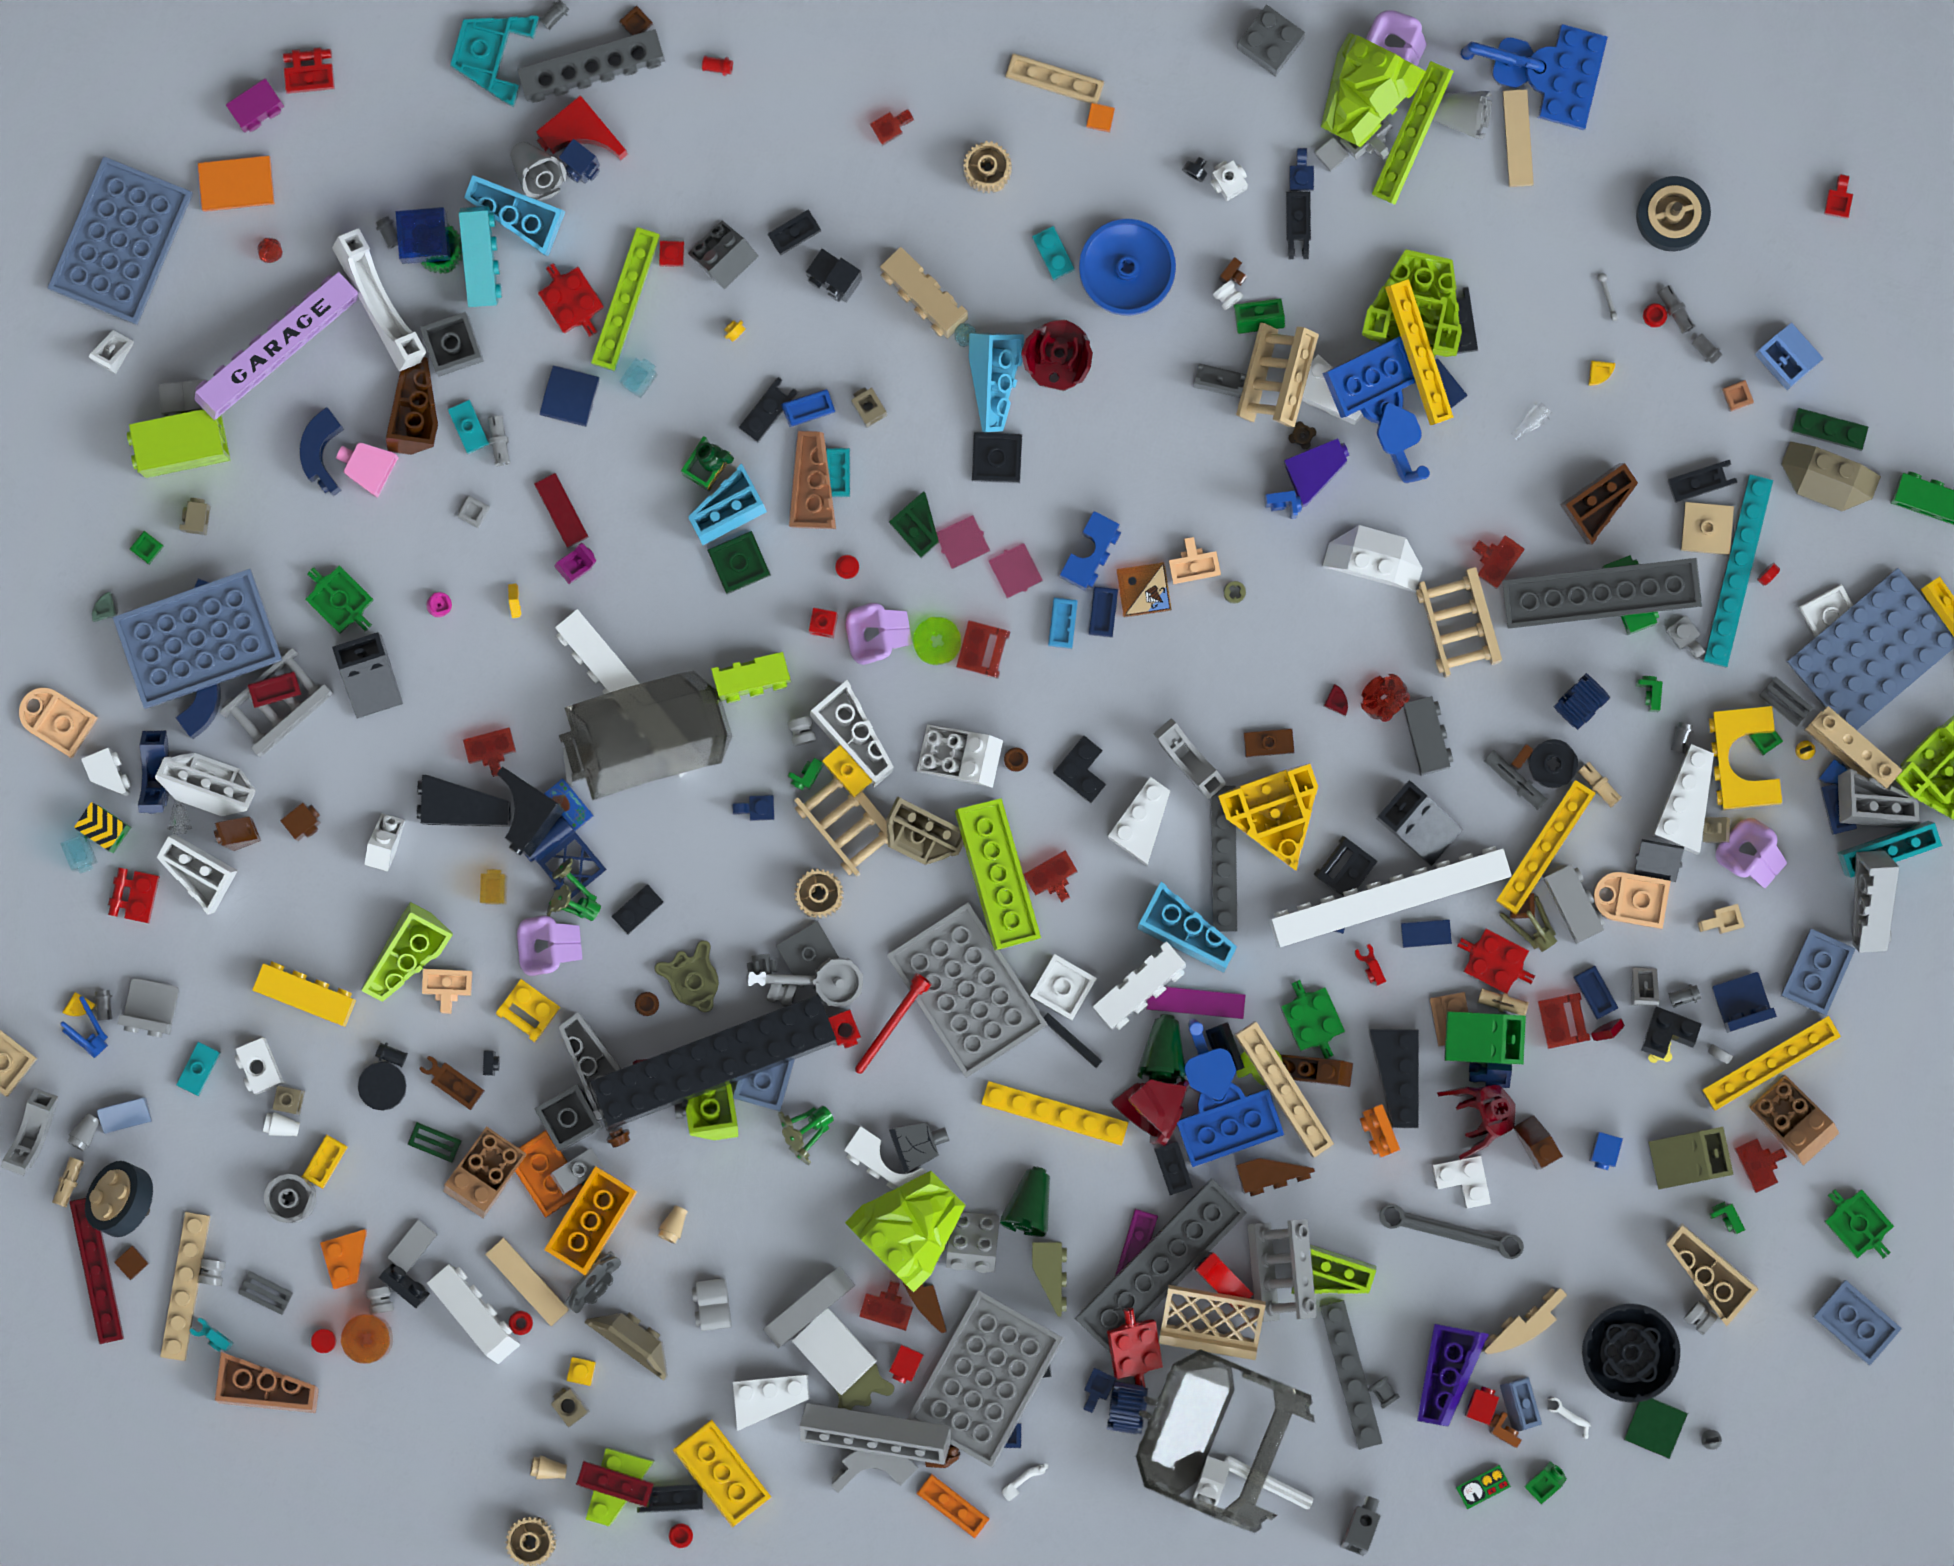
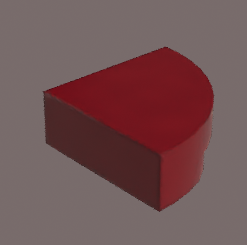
(1337, 701)
(1608, 1030)

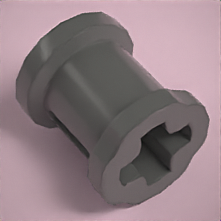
(1384, 1392)

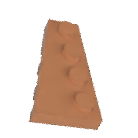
(811, 484)

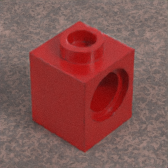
(823, 623)
(842, 1018)
(905, 1364)
(1482, 1405)

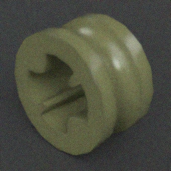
(1242, 592)

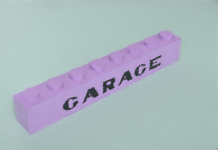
(276, 345)

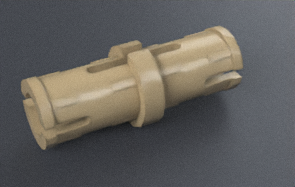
(1599, 784)
(1486, 997)
(68, 1182)

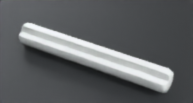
(1272, 1484)

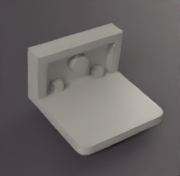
(149, 1007)
(973, 1243)

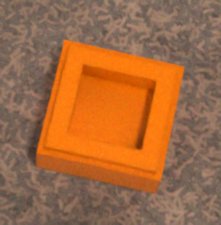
(1100, 117)

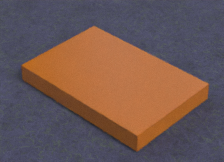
(236, 183)
(535, 1171)

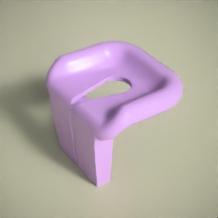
(1404, 27)
(892, 627)
(1760, 867)
(562, 944)

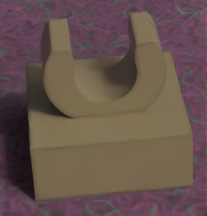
(1716, 830)

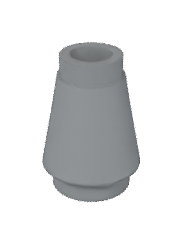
(83, 1133)

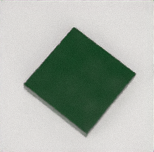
(739, 562)
(1655, 1427)

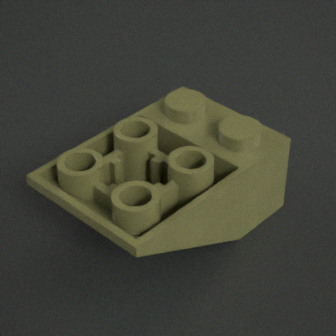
(1690, 1158)
(1047, 1264)

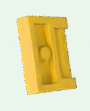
(532, 1003)

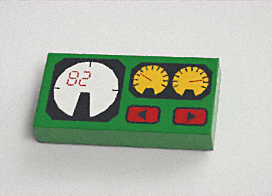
(1483, 1487)

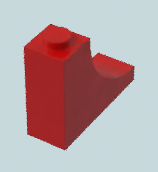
(578, 123)
(1222, 1278)

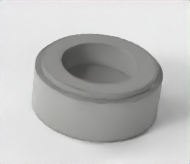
(1720, 1054)

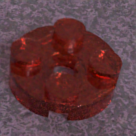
(1396, 697)

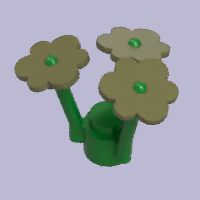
(584, 908)
(818, 1119)

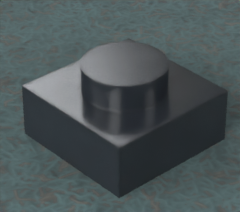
(490, 1063)

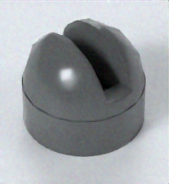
(1711, 1434)

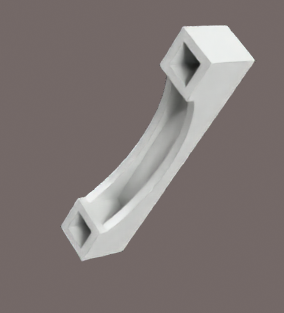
(397, 337)

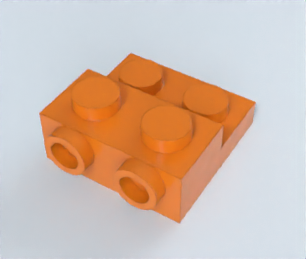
(1381, 1132)

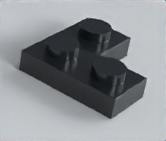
(1075, 770)
(1666, 1027)

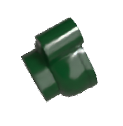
(712, 456)

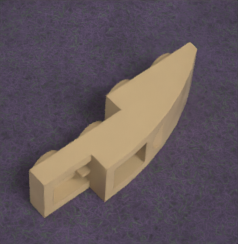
(1518, 1332)

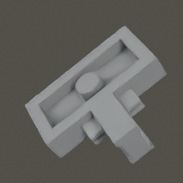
(1374, 143)

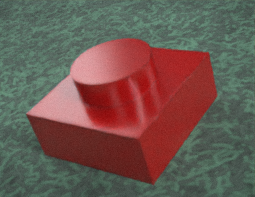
(671, 253)

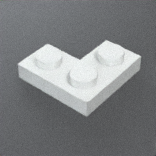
(1467, 1173)

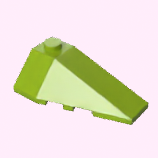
(412, 944)
(713, 1115)

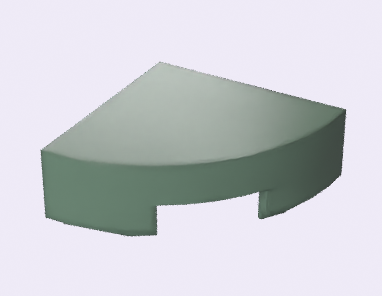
(104, 608)

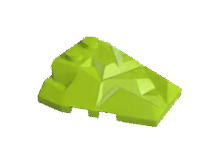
(1366, 88)
(1435, 294)
(1930, 770)
(909, 1226)

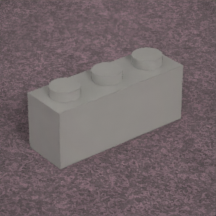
(1574, 903)

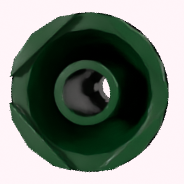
(1163, 1052)
(1029, 1204)

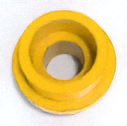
(734, 330)

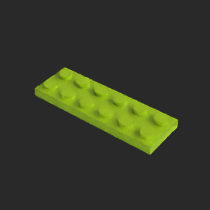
(997, 874)

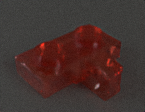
(1497, 559)
(490, 748)
(1052, 876)
(1759, 1164)
(887, 1308)

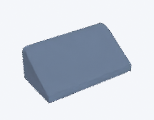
(124, 1115)
(1520, 1404)

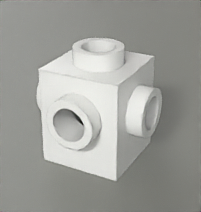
(1232, 187)

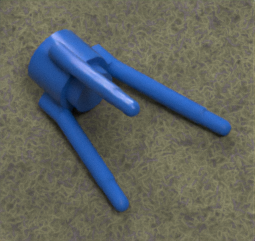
(93, 1044)

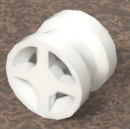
(1228, 295)

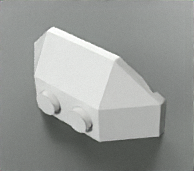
(1375, 557)
(206, 784)

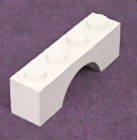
(866, 1149)

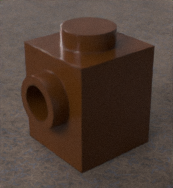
(302, 821)

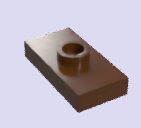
(1269, 743)

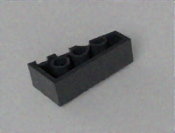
(1398, 1069)

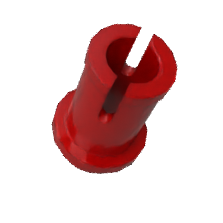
(717, 65)

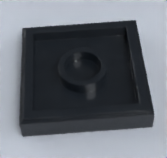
(997, 457)

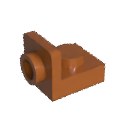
(1508, 1434)

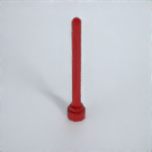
(918, 986)

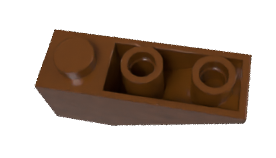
(236, 833)
(1318, 1070)
(1263, 1173)

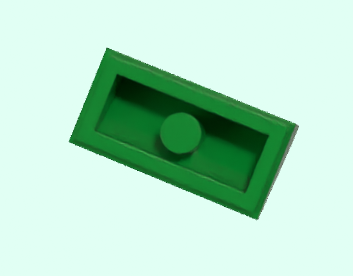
(1251, 314)

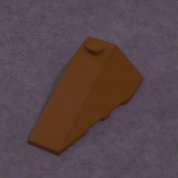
(413, 413)

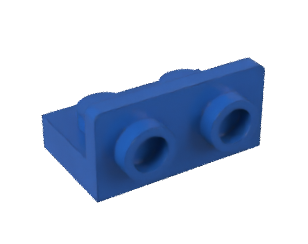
(1278, 502)

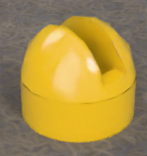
(1808, 754)

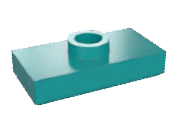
(468, 427)
(839, 471)
(198, 1069)

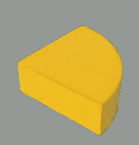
(1600, 372)
(513, 596)
(75, 1007)

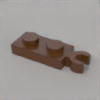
(454, 1083)

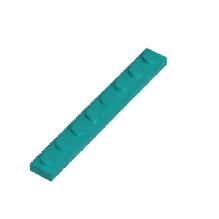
(1738, 571)

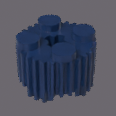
(1581, 701)
(1125, 1407)

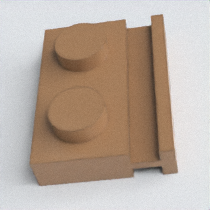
(1439, 1009)

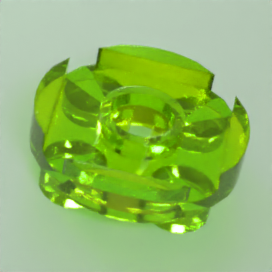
(941, 654)

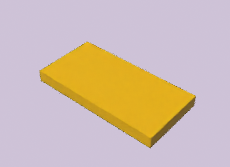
(721, 1473)

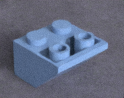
(1789, 356)

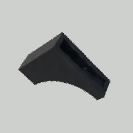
(533, 814)

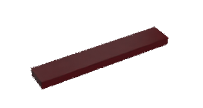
(97, 1276)

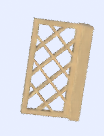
(1204, 1339)

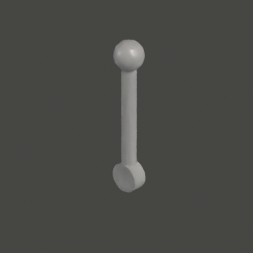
(1602, 278)

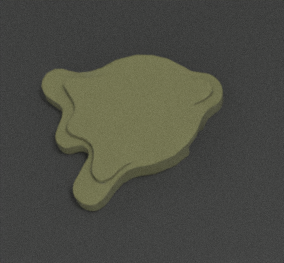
(692, 978)
(861, 1390)

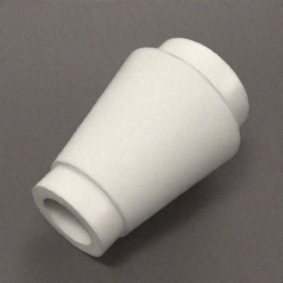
(280, 1125)

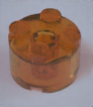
(380, 1336)

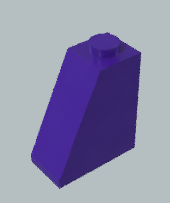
(1315, 468)

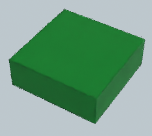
(146, 547)
(1766, 741)

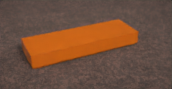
(953, 1506)

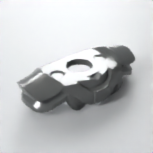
(596, 1288)

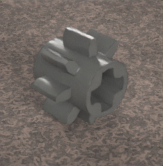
(762, 963)

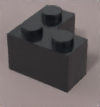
(834, 275)

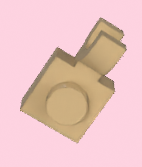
(1725, 919)

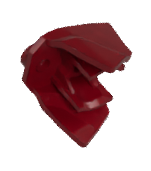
(1040, 357)
(1153, 1107)
(1495, 1109)

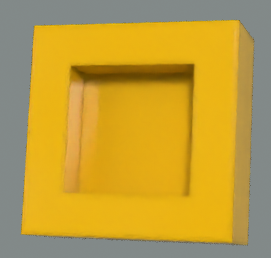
(581, 1371)

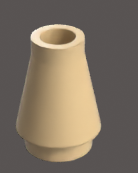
(673, 1225)
(547, 1469)

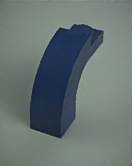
(312, 445)
(202, 711)
(153, 750)

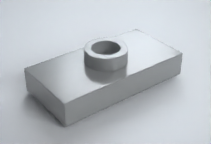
(576, 1171)

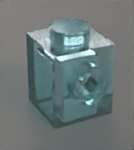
(639, 377)
(79, 853)

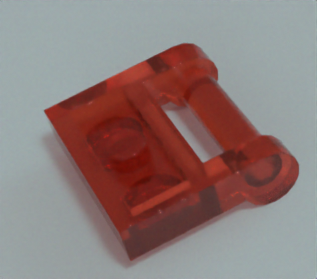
(975, 646)
(1556, 1024)

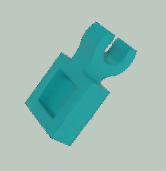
(217, 1339)

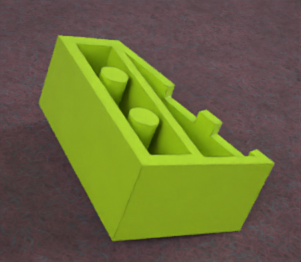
(751, 677)
(1339, 1273)
(606, 1508)

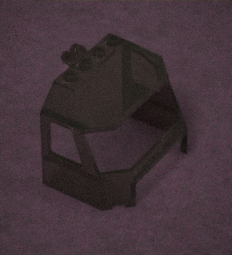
(1186, 1427)

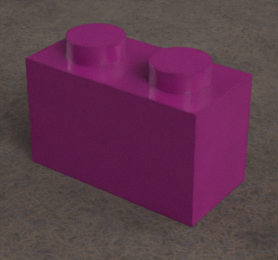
(255, 106)

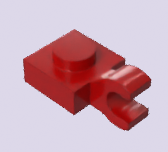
(1838, 201)
(1374, 971)

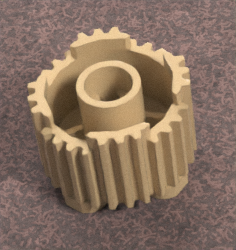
(987, 180)
(807, 887)
(537, 1528)

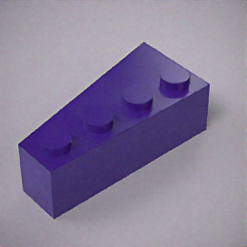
(1448, 1370)

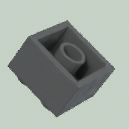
(1270, 40)
(452, 344)
(568, 1117)

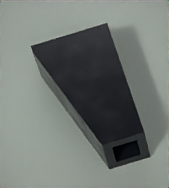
(459, 806)

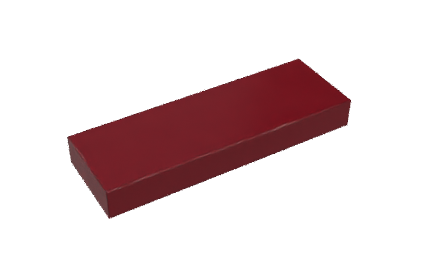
(561, 510)
(615, 1483)

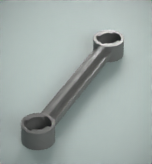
(1451, 1231)

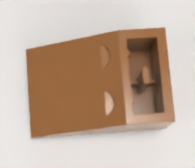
(1794, 1120)
(484, 1172)

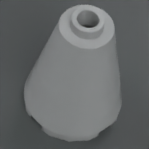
(1465, 112)
(537, 171)

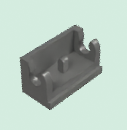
(1219, 380)

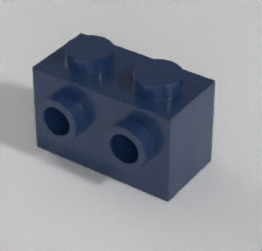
(579, 162)

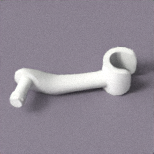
(1572, 1417)
(1010, 1490)

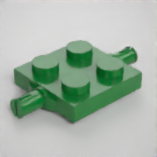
(339, 599)
(1312, 1019)
(1859, 1223)

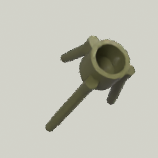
(1543, 936)

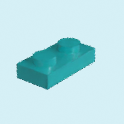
(1053, 253)

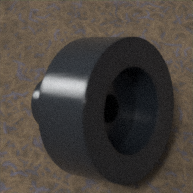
(1195, 169)

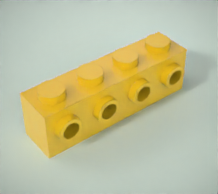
(303, 994)

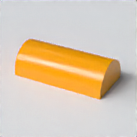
(590, 1220)

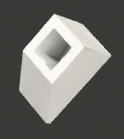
(105, 771)
(384, 842)
(1212, 1481)

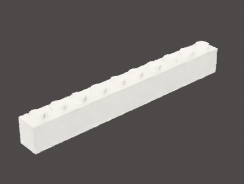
(1389, 898)

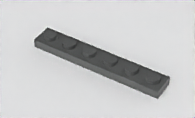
(1223, 867)
(1351, 1375)

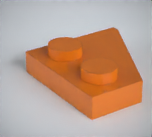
(344, 1258)

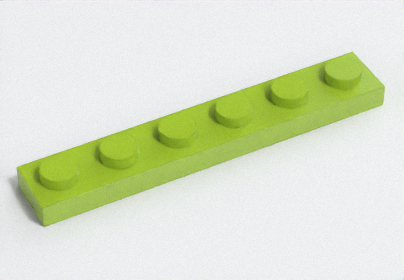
(1412, 132)
(625, 299)

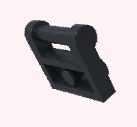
(1353, 871)

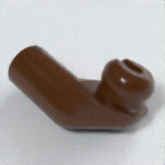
(952, 1456)

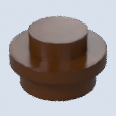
(1016, 759)
(647, 1004)
(618, 1137)

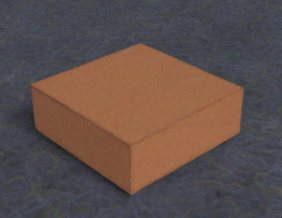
(1737, 395)

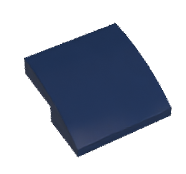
(569, 396)

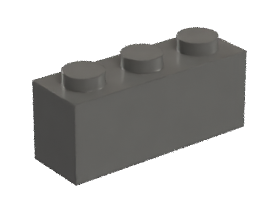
(1427, 735)

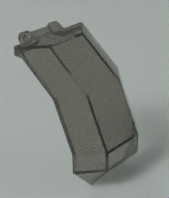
(646, 733)

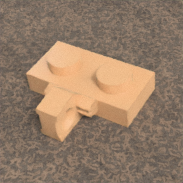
(1194, 564)
(447, 986)

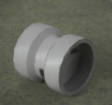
(801, 725)
(783, 993)
(211, 1272)
(379, 1300)
(1700, 1317)

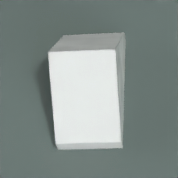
(112, 351)

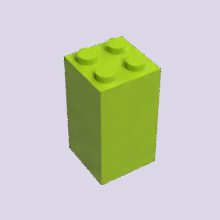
(177, 443)

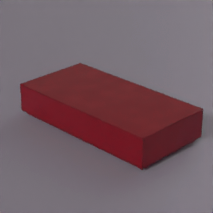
(274, 689)

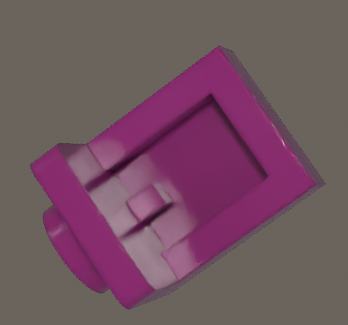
(576, 563)

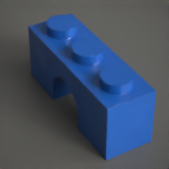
(1082, 570)

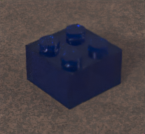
(422, 235)

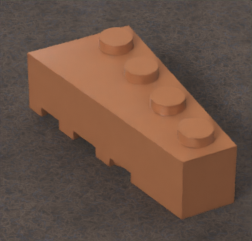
(259, 1387)

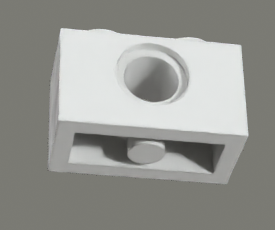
(270, 1075)

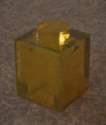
(493, 888)

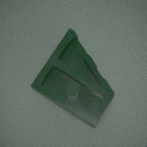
(917, 526)

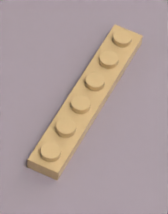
(1284, 1089)
(185, 1286)

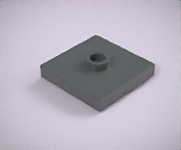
(806, 950)

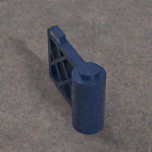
(557, 840)

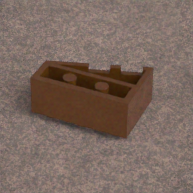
(1598, 502)

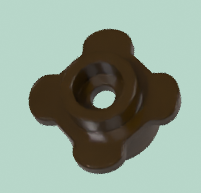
(1301, 428)

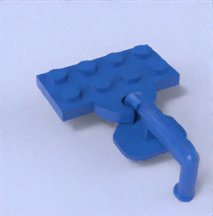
(1568, 73)
(1375, 387)
(1230, 1120)

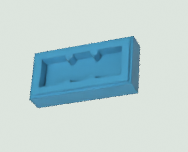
(1062, 623)

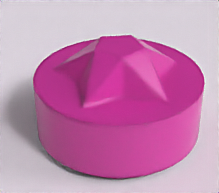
(439, 604)

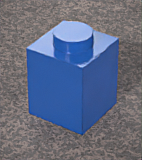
(1605, 1151)

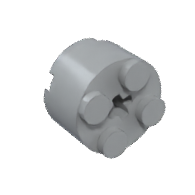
(277, 1204)

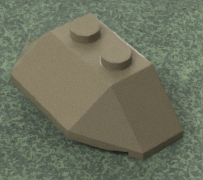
(1828, 477)
(921, 833)
(633, 1340)

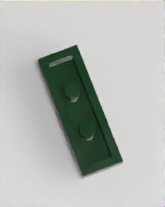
(1829, 429)

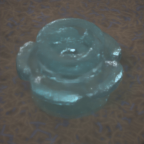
(962, 334)

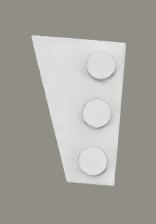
(1318, 394)
(1141, 821)
(198, 871)
(767, 1396)

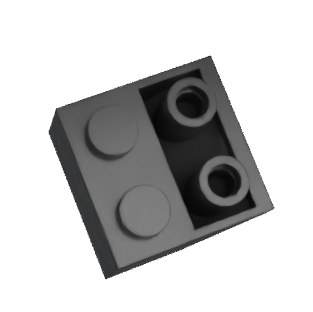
(723, 254)

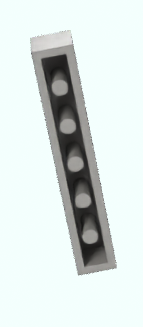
(875, 1433)

